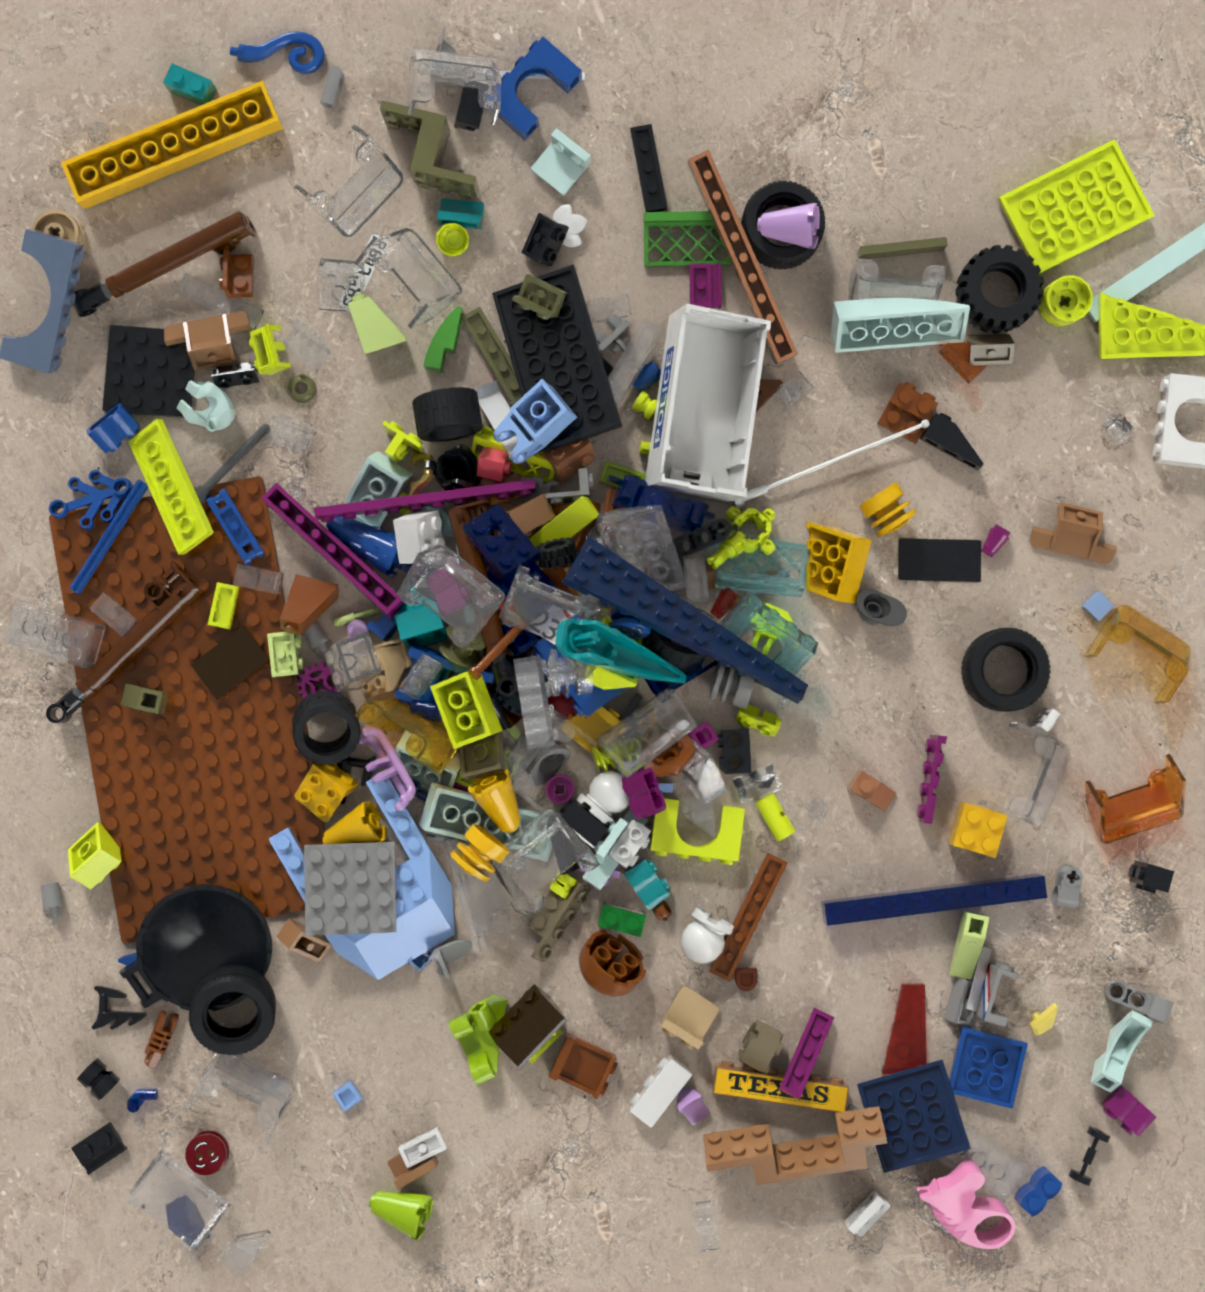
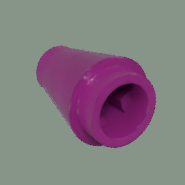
(995, 540)

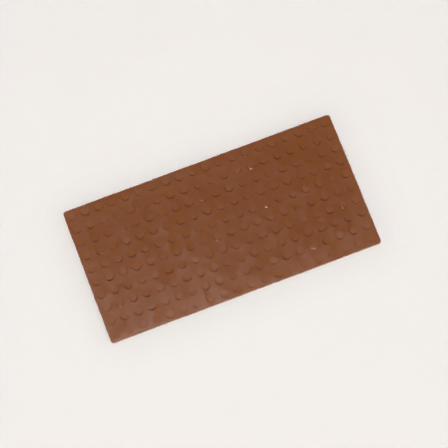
(210, 777)

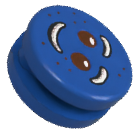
(628, 625)

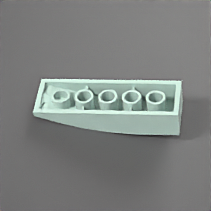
(896, 323)
(454, 811)

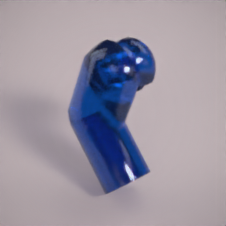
(139, 1098)

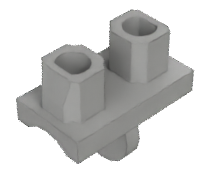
(617, 327)

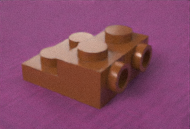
(907, 410)

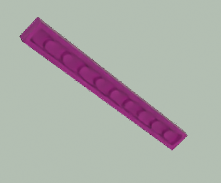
(416, 502)

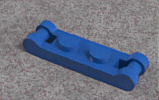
(235, 526)

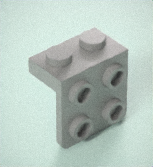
(586, 485)

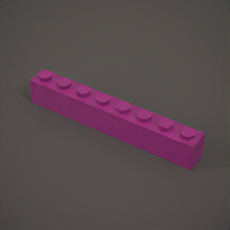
(333, 550)

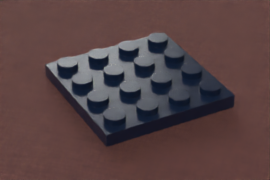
(917, 1115)

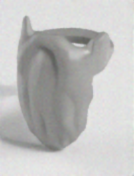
(449, 953)

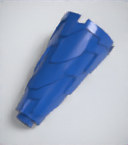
(369, 543)

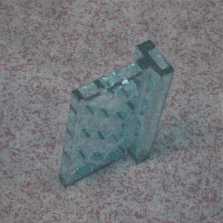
(764, 583)

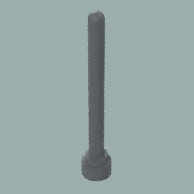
(202, 491)

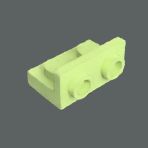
(285, 654)

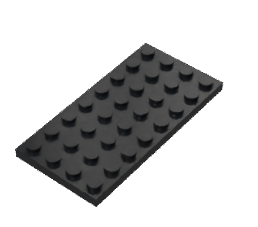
(563, 355)

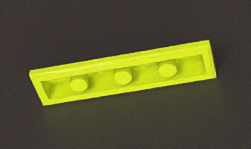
(567, 523)

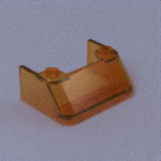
(1139, 808)

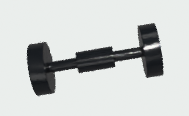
(1089, 1156)

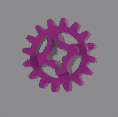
(325, 676)

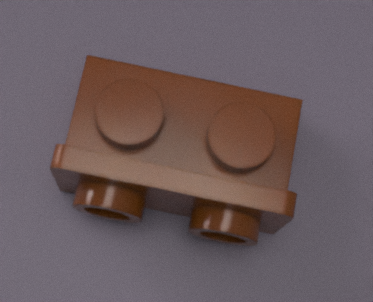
(237, 275)

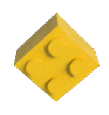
(977, 829)

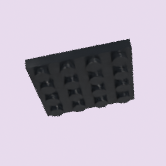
(146, 372)

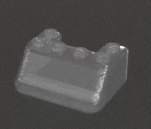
(454, 69)

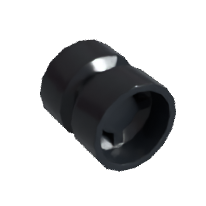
(98, 1079)

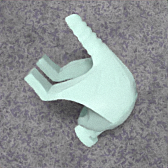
(217, 415)

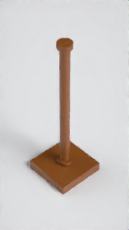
(556, 576)

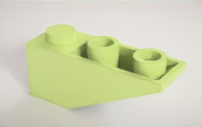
(968, 944)

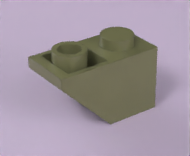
(145, 699)

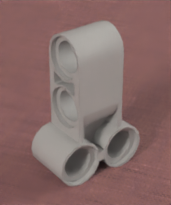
(1152, 1006)

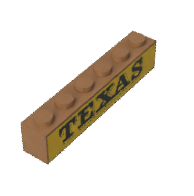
(756, 1085)

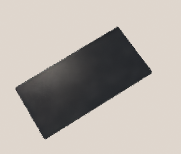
(939, 560)

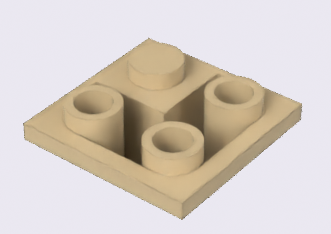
(392, 666)

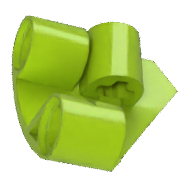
(474, 1036)

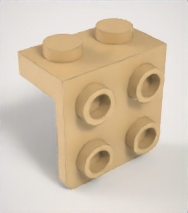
(689, 1017)

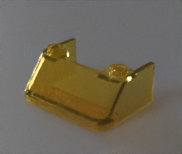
(1128, 622)

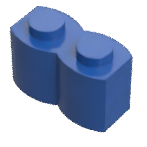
(113, 428)
(1034, 1195)

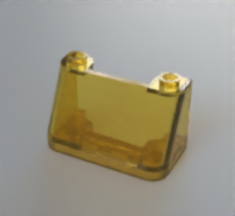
(428, 740)

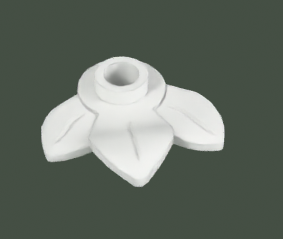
(575, 223)

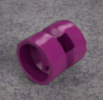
(560, 788)

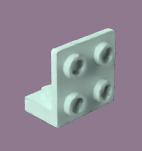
(561, 163)

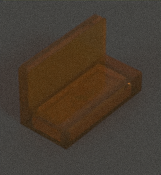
(957, 356)

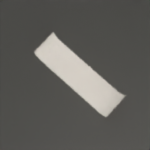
(495, 409)

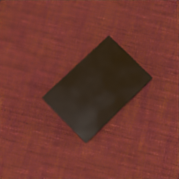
(230, 662)

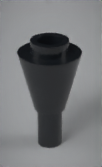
(499, 710)

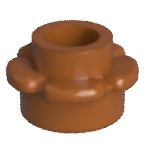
(662, 911)

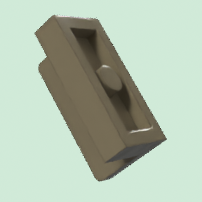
(990, 349)

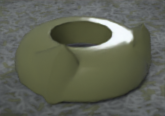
(302, 398)

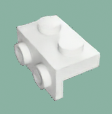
(630, 843)

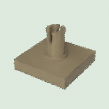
(482, 757)

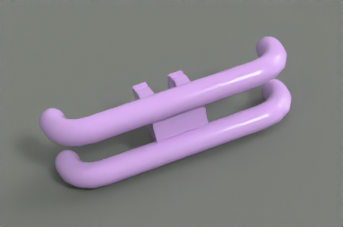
(390, 760)

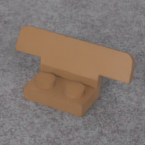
(208, 339)
(1075, 534)

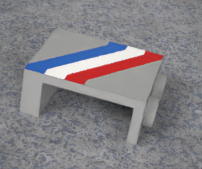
(989, 991)

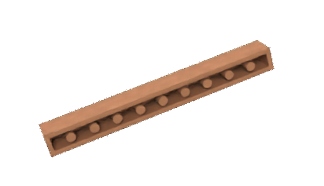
(741, 254)

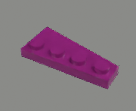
(935, 758)

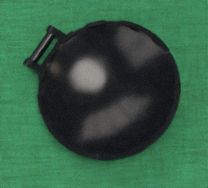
(193, 935)

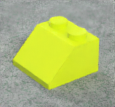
(93, 856)

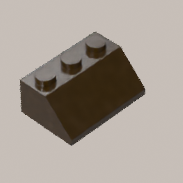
(527, 1025)

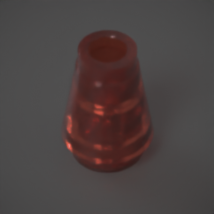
(724, 603)

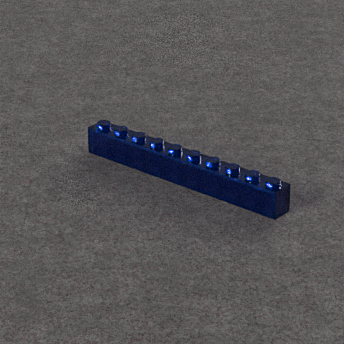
(934, 899)

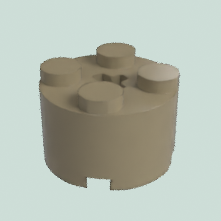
(760, 1046)

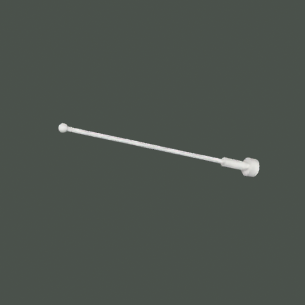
(764, 489)

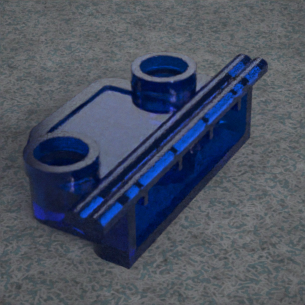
(680, 513)

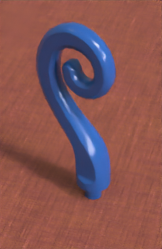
(257, 53)

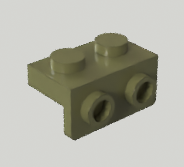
(540, 297)

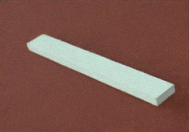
(1154, 269)

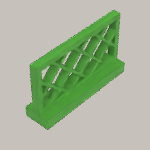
(679, 219)

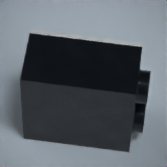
(583, 822)

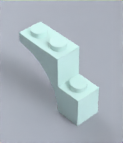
(1122, 1041)

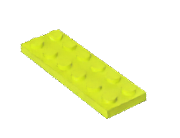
(170, 487)

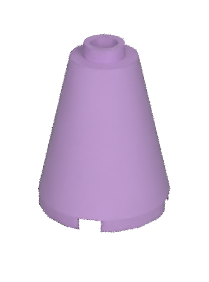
(792, 225)

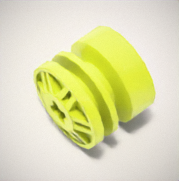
(1076, 295)

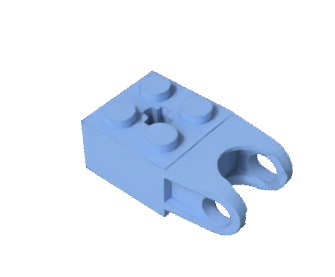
(535, 421)

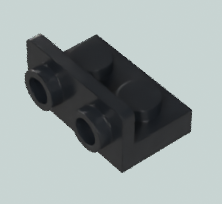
(545, 240)

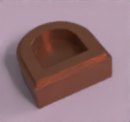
(746, 978)

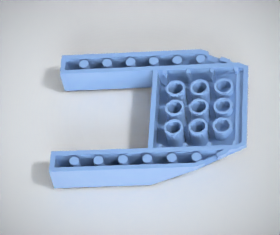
(422, 894)

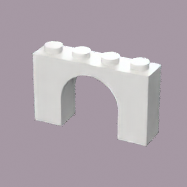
(1170, 445)

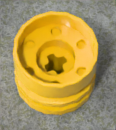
(887, 509)
(479, 853)

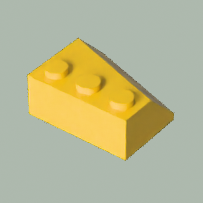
(835, 562)

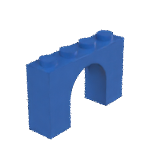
(541, 60)
(585, 703)

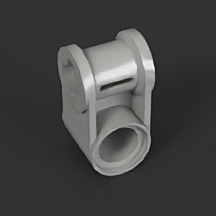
(1067, 890)

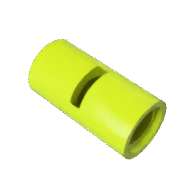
(774, 817)

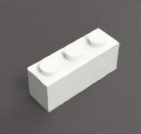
(659, 1090)

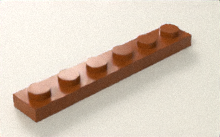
(749, 916)

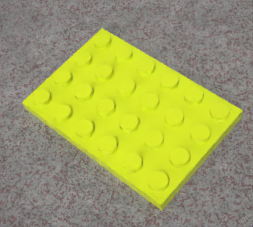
(1076, 206)

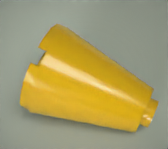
(497, 799)
(357, 826)

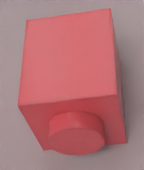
(493, 464)

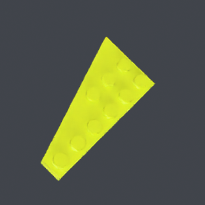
(1144, 332)

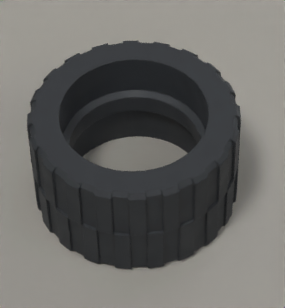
(447, 414)
(679, 656)
(331, 751)

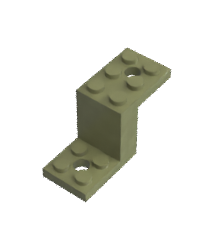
(429, 150)

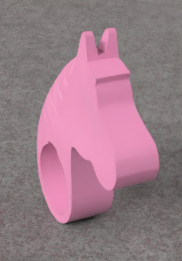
(960, 1210)

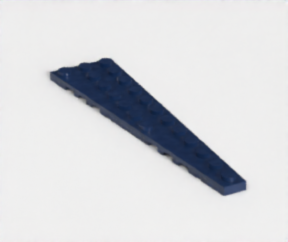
(634, 593)

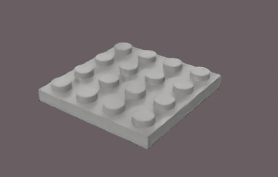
(350, 888)

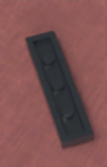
(648, 168)

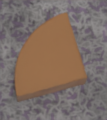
(710, 576)

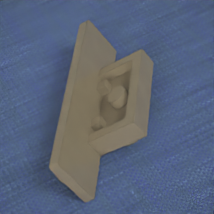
(554, 919)

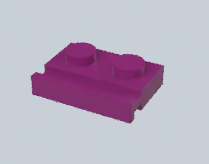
(705, 285)

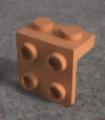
(570, 458)

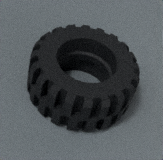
(1019, 269)

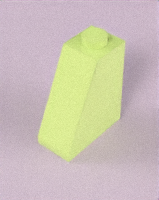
(373, 324)

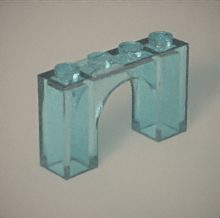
(753, 614)

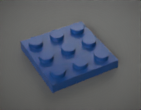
(987, 1067)

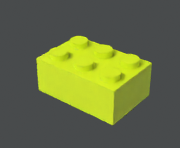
(466, 709)

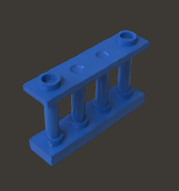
(416, 652)

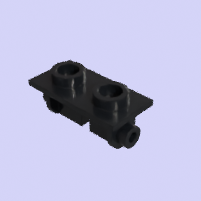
(225, 376)

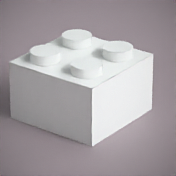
(417, 533)

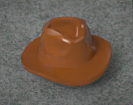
(673, 759)

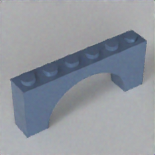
(61, 264)

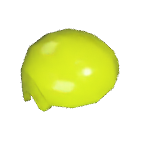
(452, 239)

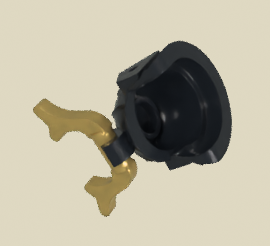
(452, 471)

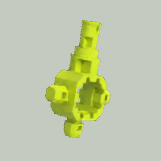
(738, 543)

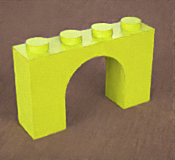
(723, 847)

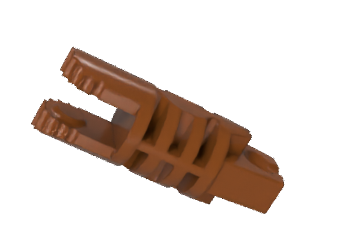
(160, 1038)

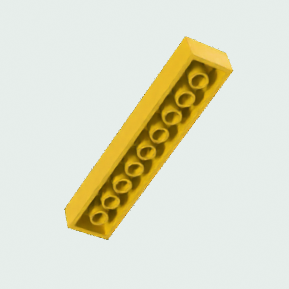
(172, 145)

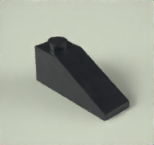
(949, 439)

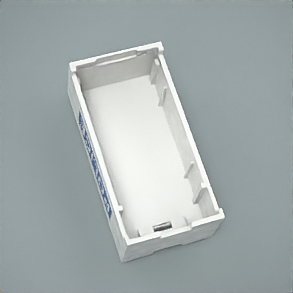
(706, 403)

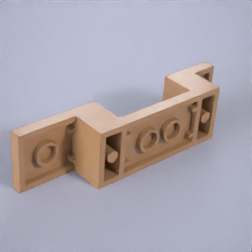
(801, 1157)

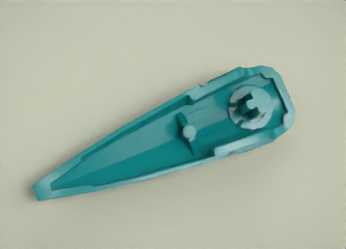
(611, 650)

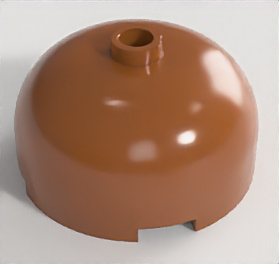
(603, 972)

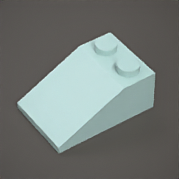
(378, 480)

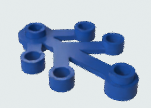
(95, 498)

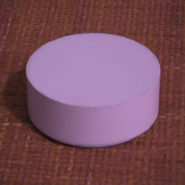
(356, 627)

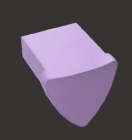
(692, 1105)

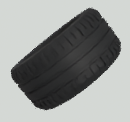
(768, 196)
(1036, 662)
(232, 1040)

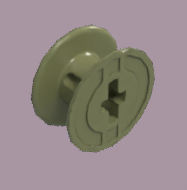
(464, 657)

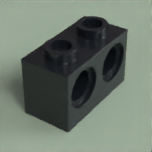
(742, 751)

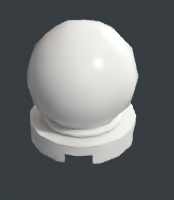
(605, 796)
(704, 938)

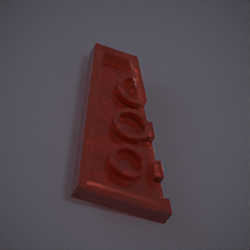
(908, 1031)

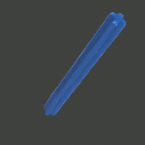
(108, 537)

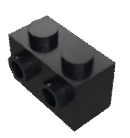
(1150, 877)

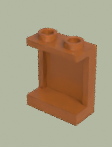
(583, 1065)

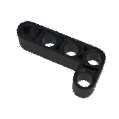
(695, 538)

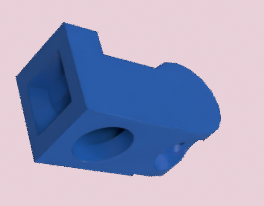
(384, 627)

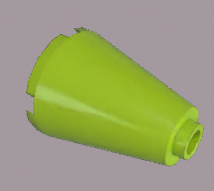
(403, 1211)

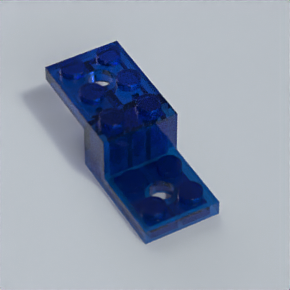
(506, 550)

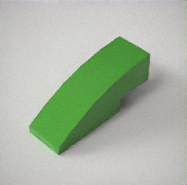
(444, 341)

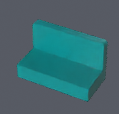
(461, 212)

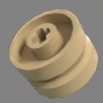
(61, 225)

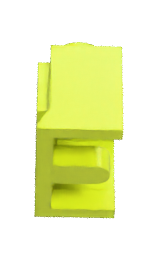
(266, 350)

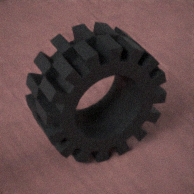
(557, 553)

